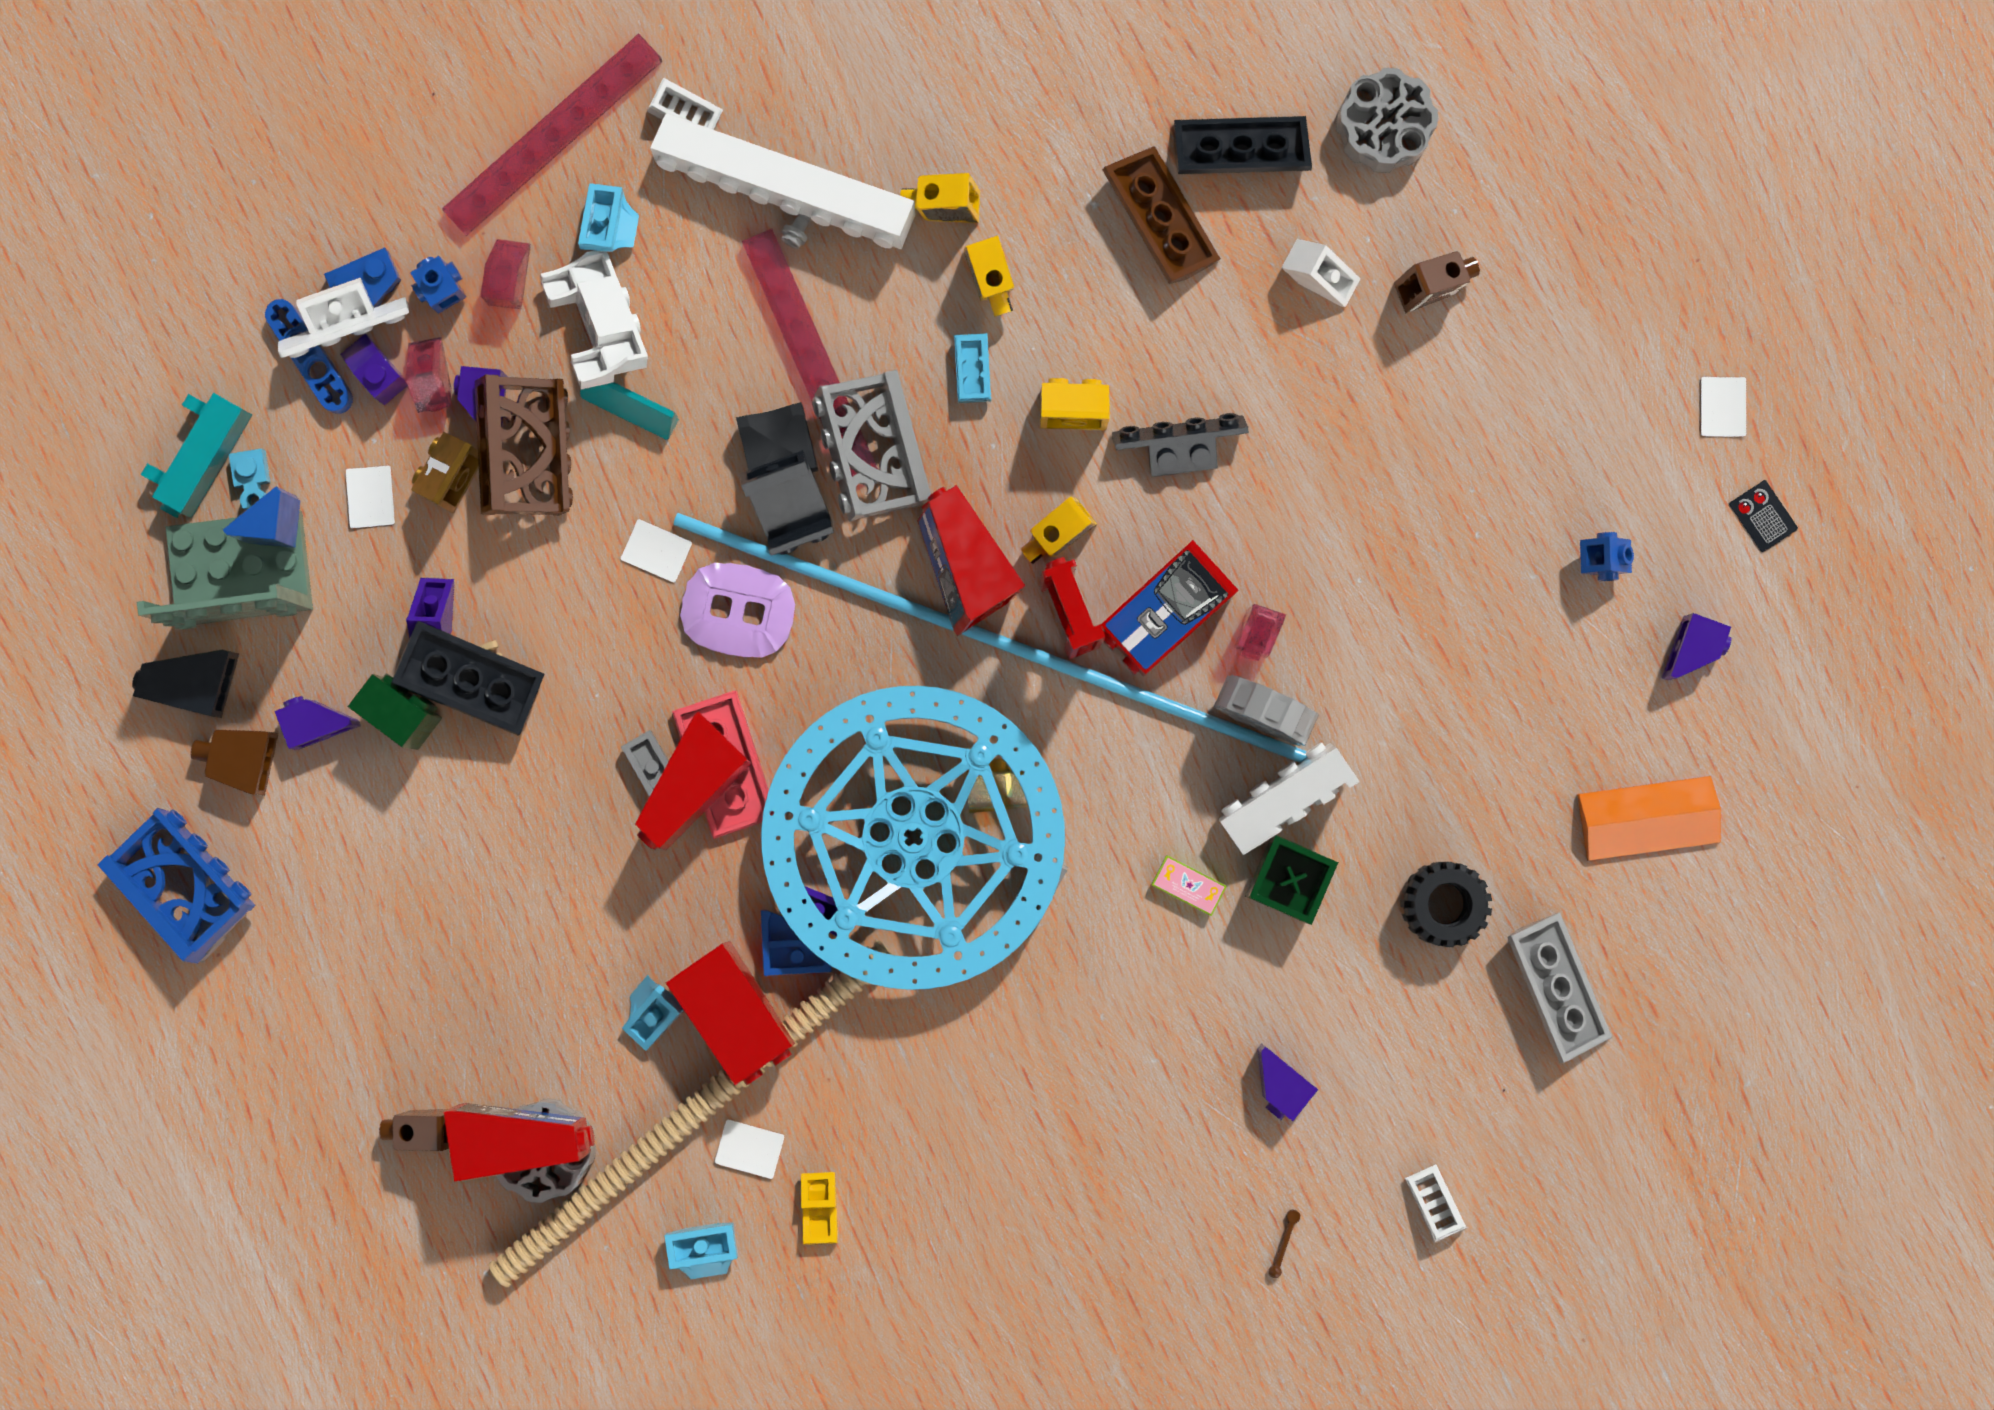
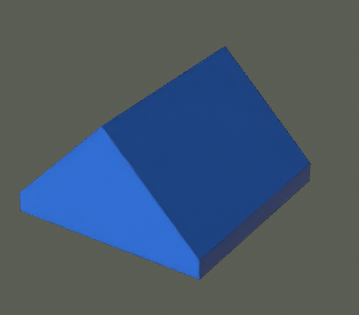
(269, 521)

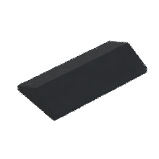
(1242, 145)
(467, 678)

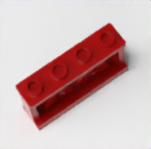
(1070, 608)

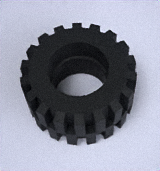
(1474, 904)

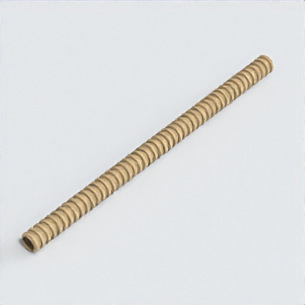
(661, 1138)

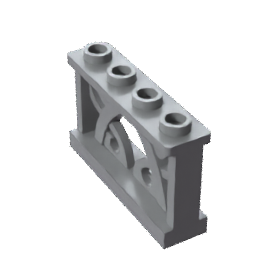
(905, 449)

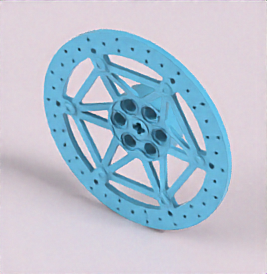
(816, 821)

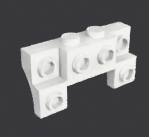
(605, 314)

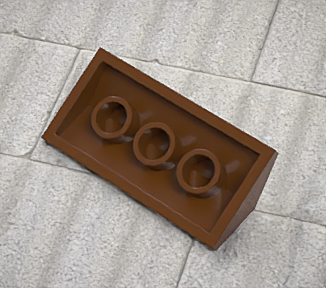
(1161, 215)

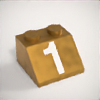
(446, 472)

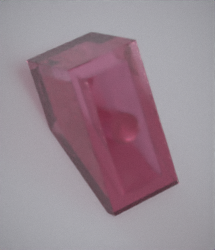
(506, 274)
(428, 375)
(1259, 632)

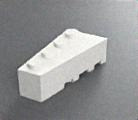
(1287, 797)

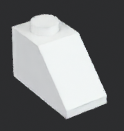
(1321, 271)

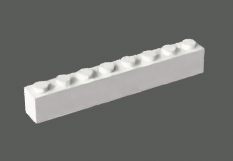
(783, 182)

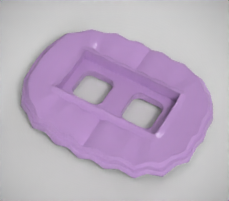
(732, 634)

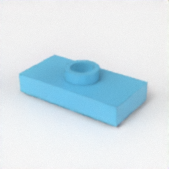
(972, 368)

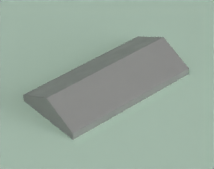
(1559, 987)

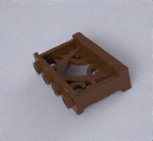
(490, 434)

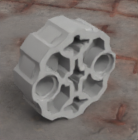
(1417, 127)
(1266, 710)
(569, 1173)

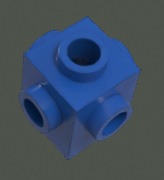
(437, 283)
(1606, 556)

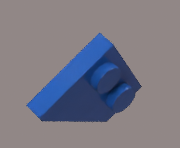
(375, 271)
(785, 951)

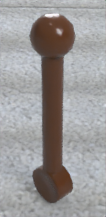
(1293, 1217)

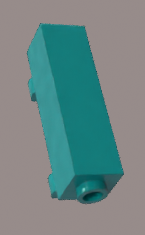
(200, 456)

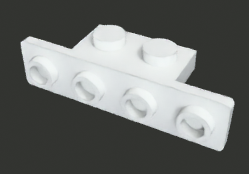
(337, 314)

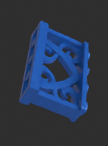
(131, 882)

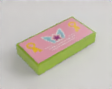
(1188, 885)

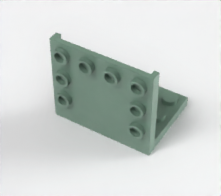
(229, 579)

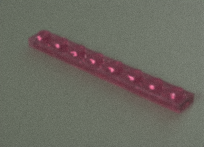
(552, 134)
(797, 325)

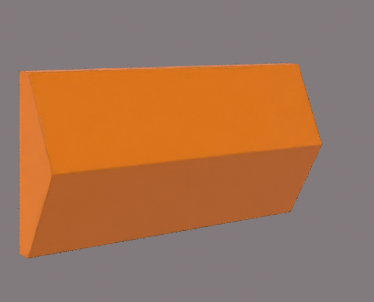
(1650, 818)

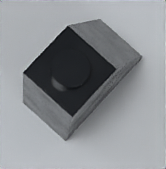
(188, 682)

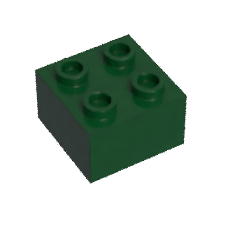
(395, 712)
(1291, 879)

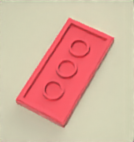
(745, 799)

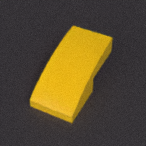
(819, 1208)

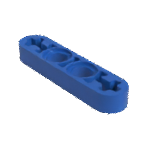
(314, 355)

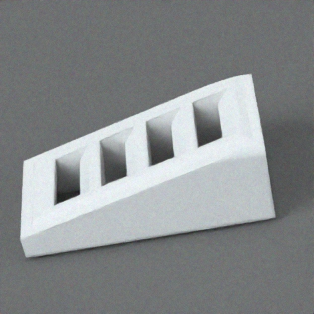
(668, 87)
(1448, 1230)

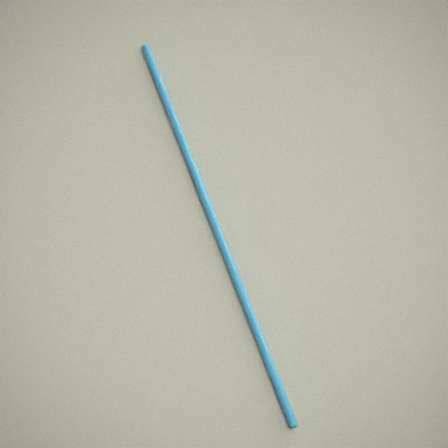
(992, 639)

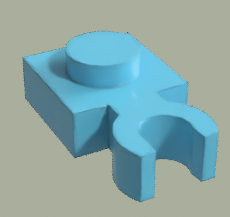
(249, 472)

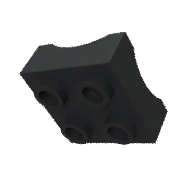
(776, 435)

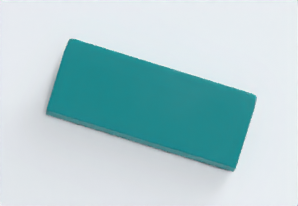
(632, 408)

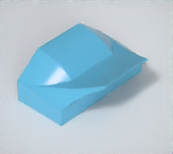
(607, 220)
(651, 1013)
(702, 1249)

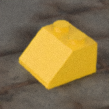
(1074, 405)

